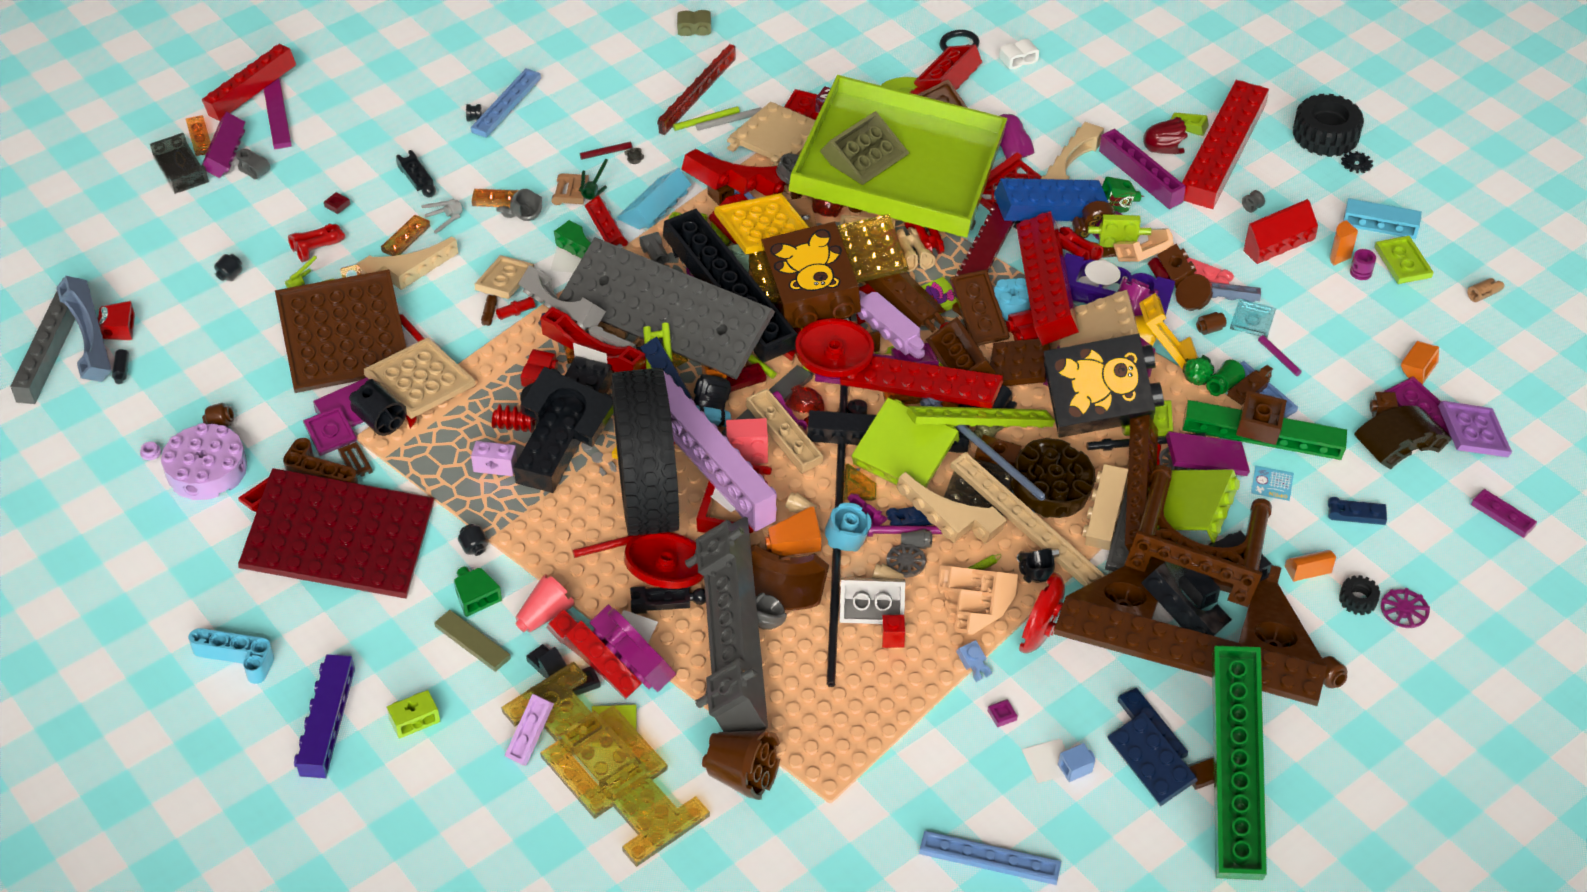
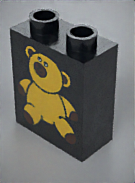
(1101, 384)

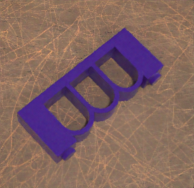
(1087, 293)

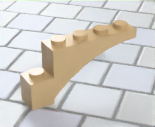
(411, 266)
(949, 516)

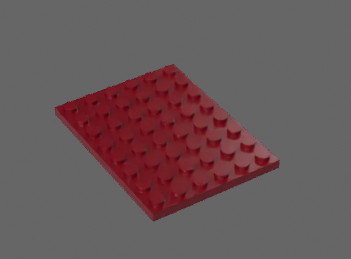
(337, 533)

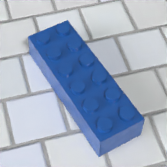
(1030, 197)

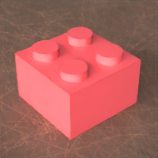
(749, 438)

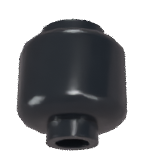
(228, 267)
(473, 539)

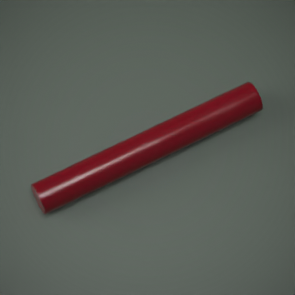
(606, 150)

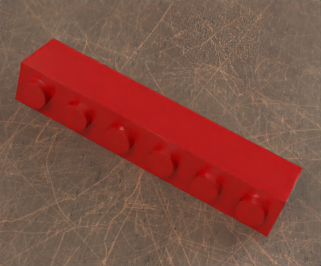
(249, 81)

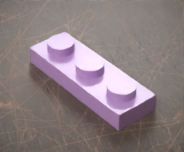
(529, 729)

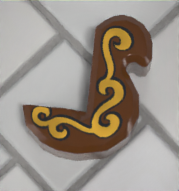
(1091, 215)

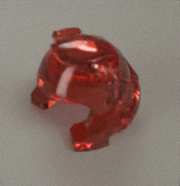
(826, 208)
(805, 399)

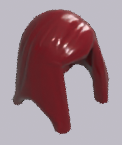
(1166, 136)

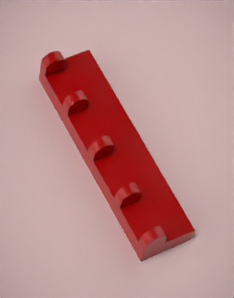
(605, 222)

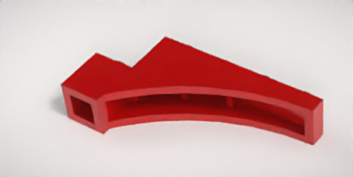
(594, 652)

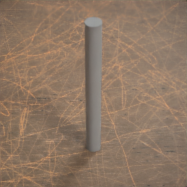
(727, 119)

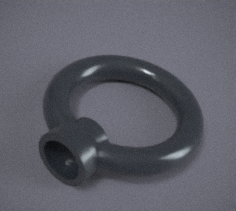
(955, 33)

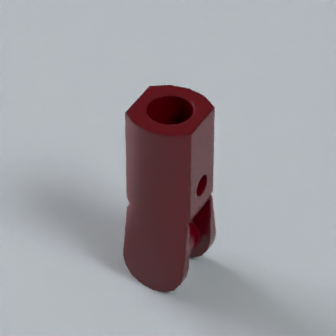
(1158, 269)

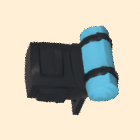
(710, 397)

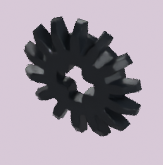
(1364, 164)

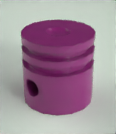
(1363, 264)

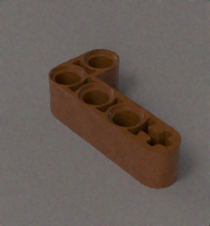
(301, 460)

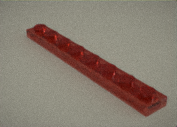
(696, 89)

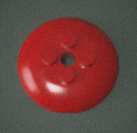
(1044, 614)

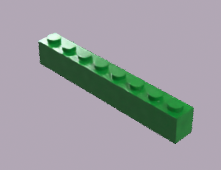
(1294, 434)

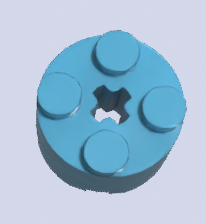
(1012, 296)
(847, 527)

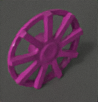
(1405, 608)

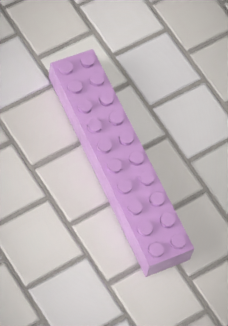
(720, 460)

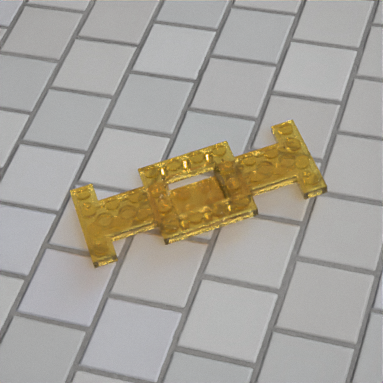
(617, 760)

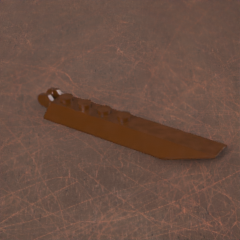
(909, 299)

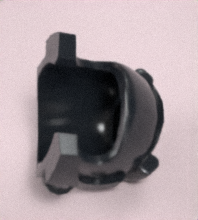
(1037, 565)

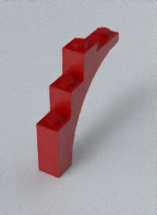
(739, 177)

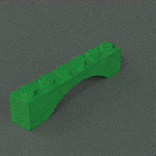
(572, 239)

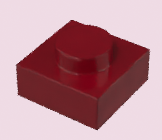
(337, 203)

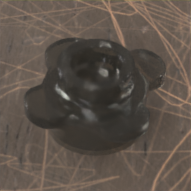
(634, 155)

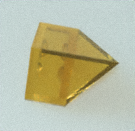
(858, 484)

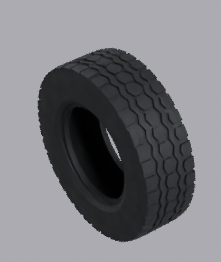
(645, 451)

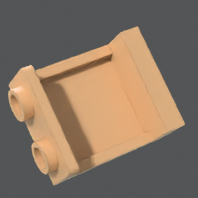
(1134, 251)

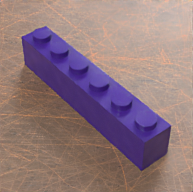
(324, 716)

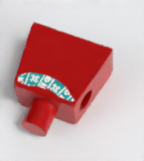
(117, 321)

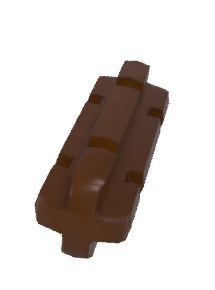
(489, 310)

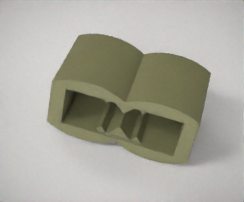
(694, 23)

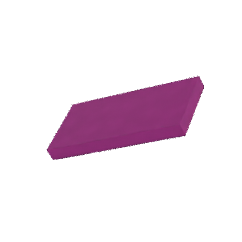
(1413, 393)
(1207, 453)

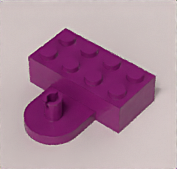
(631, 648)

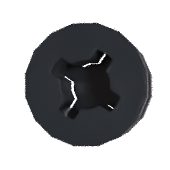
(473, 112)

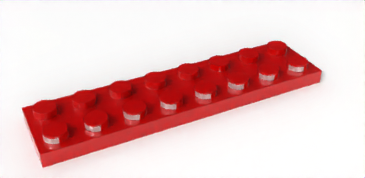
(928, 381)

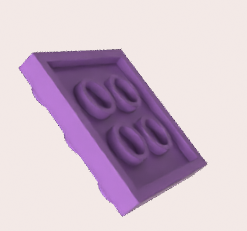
(1474, 429)

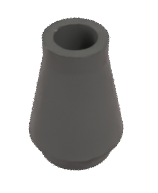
(920, 538)

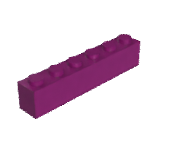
(1142, 168)

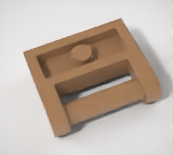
(573, 194)

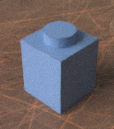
(1076, 762)

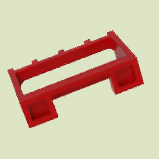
(703, 519)

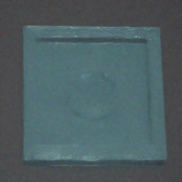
(1253, 318)

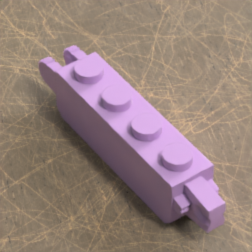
(891, 324)

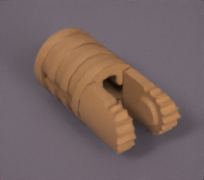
(1484, 289)

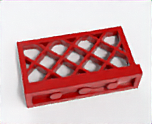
(1006, 169)

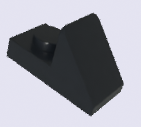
(546, 661)

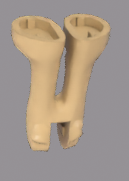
(925, 256)

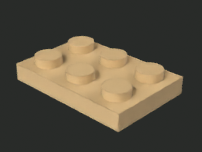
(502, 277)

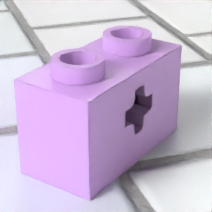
(494, 458)

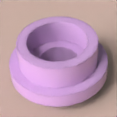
(150, 451)

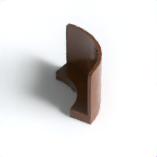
(793, 582)

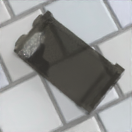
(178, 163)

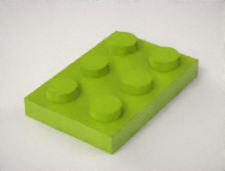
(1403, 259)

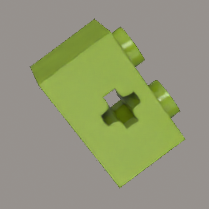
(413, 714)

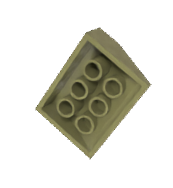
(864, 149)

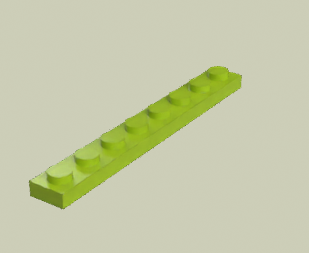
(980, 416)

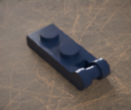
(1357, 511)
(910, 517)

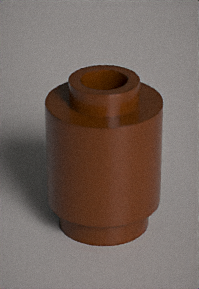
(1211, 323)

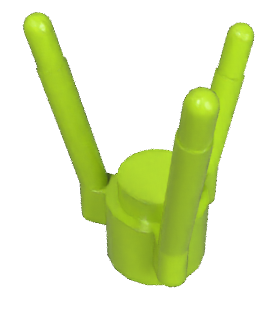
(297, 278)

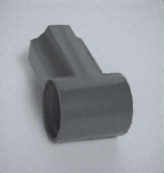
(653, 247)

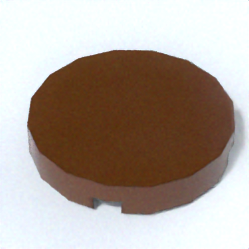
(1194, 292)

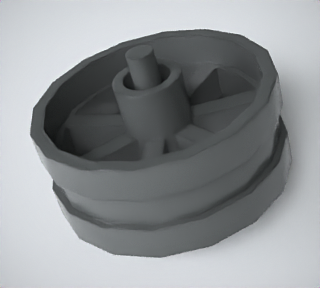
(786, 166)

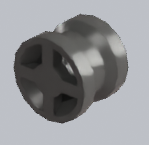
(1253, 201)

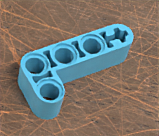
(251, 651)

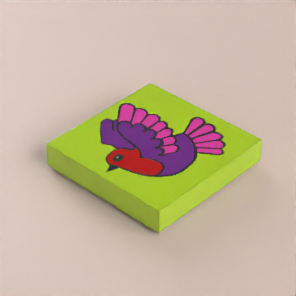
(942, 292)

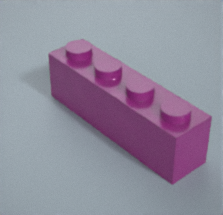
(223, 145)

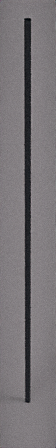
(836, 557)

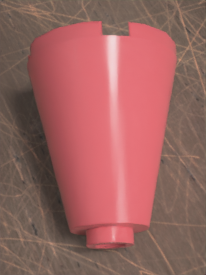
(543, 604)

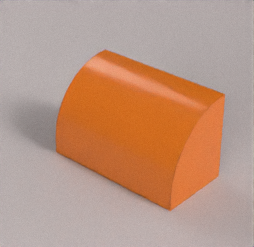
(1343, 243)
(1420, 361)
(1310, 565)

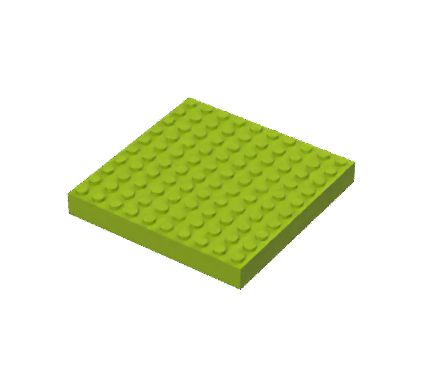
(929, 187)

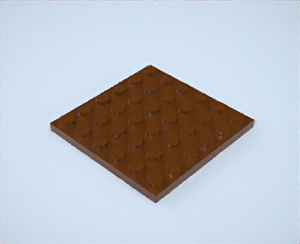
(339, 328)

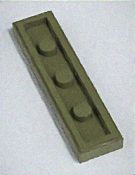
(472, 640)

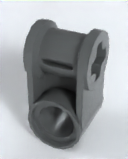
(252, 163)

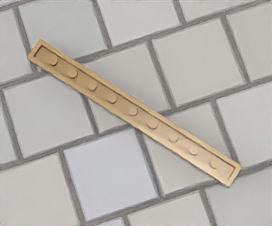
(1025, 519)

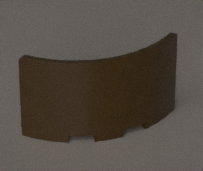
(1399, 431)

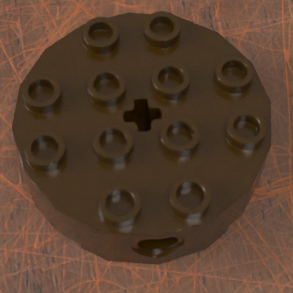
(1059, 473)

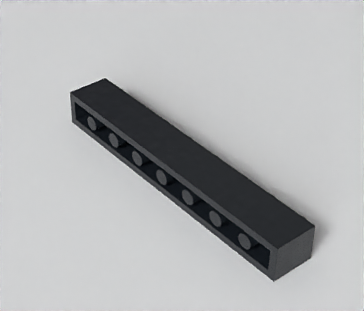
(851, 427)

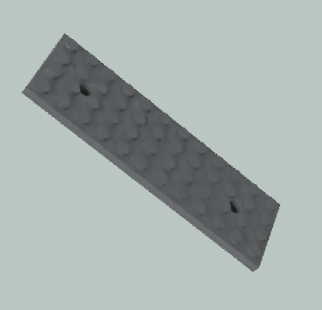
(638, 292)

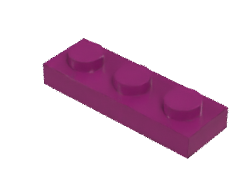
(1504, 513)

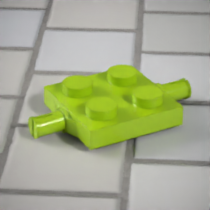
(1118, 228)

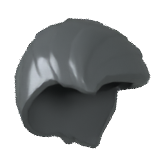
(524, 205)
(769, 612)

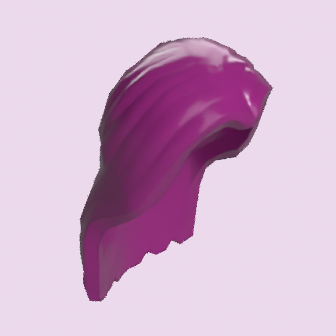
(1015, 138)

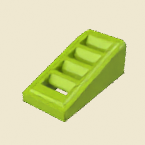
(1194, 123)

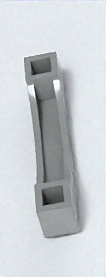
(540, 286)

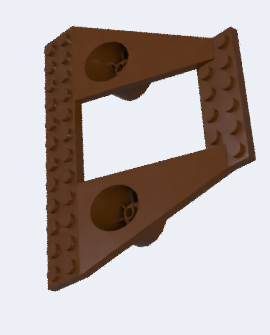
(1119, 615)

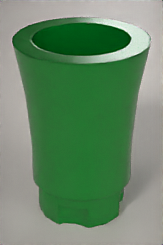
(1226, 377)

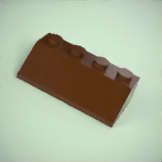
(958, 349)

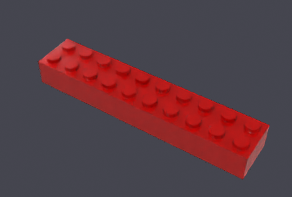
(1224, 143)
(1046, 279)

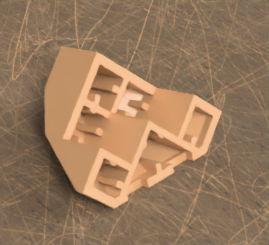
(976, 596)

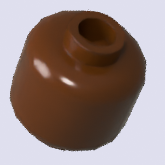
(218, 414)
(1335, 673)

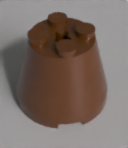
(743, 760)

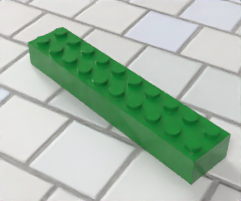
(1238, 763)

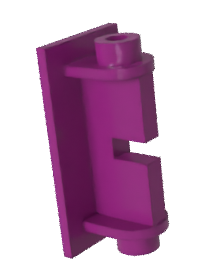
(875, 515)

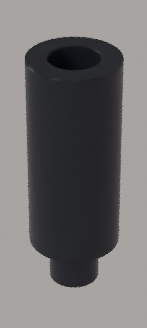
(120, 366)

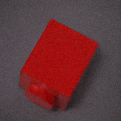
(893, 631)

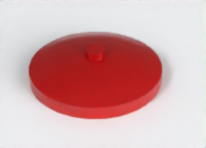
(834, 347)
(661, 560)

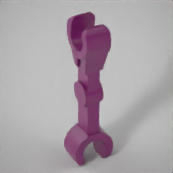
(778, 396)

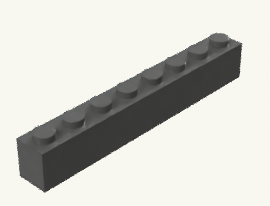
(42, 352)

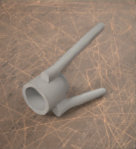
(452, 208)

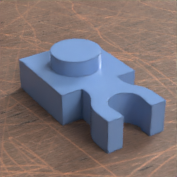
(973, 658)

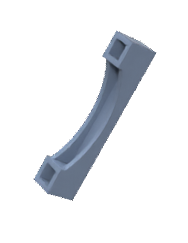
(76, 296)

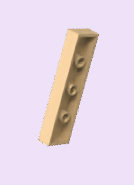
(785, 431)

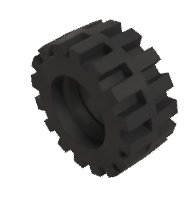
(1363, 586)

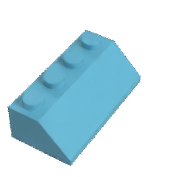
(655, 200)

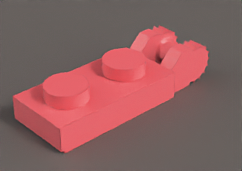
(1211, 273)

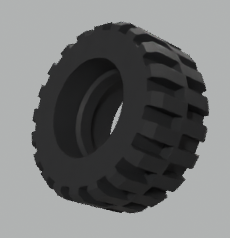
(1328, 125)

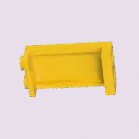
(1154, 316)

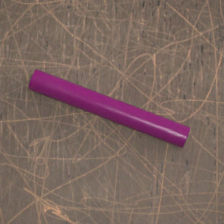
(1279, 355)

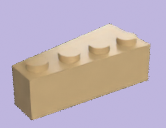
(1106, 507)

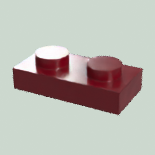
(749, 376)

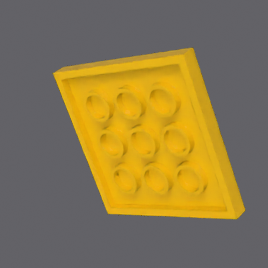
(759, 219)

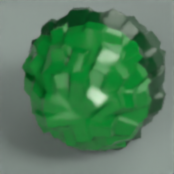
(1198, 370)

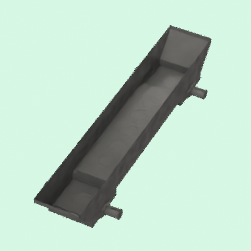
(737, 684)

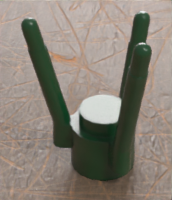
(590, 189)

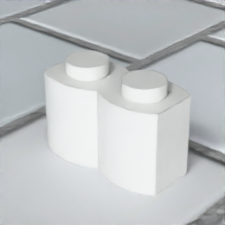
(1019, 54)

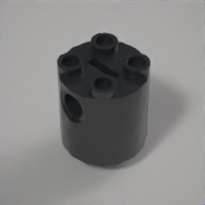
(378, 407)

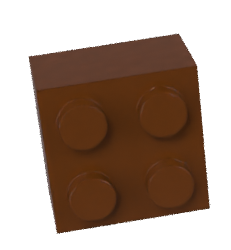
(1261, 417)

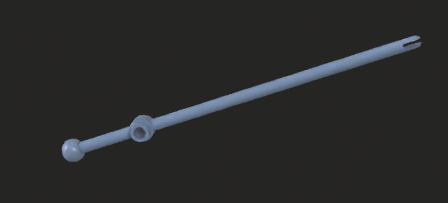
(991, 453)

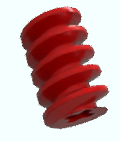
(512, 419)

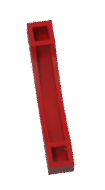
(565, 331)

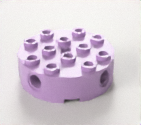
(204, 461)

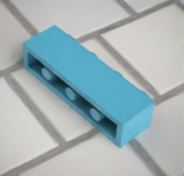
(1383, 218)

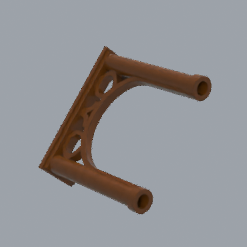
(1195, 556)

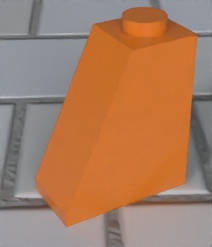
(795, 534)

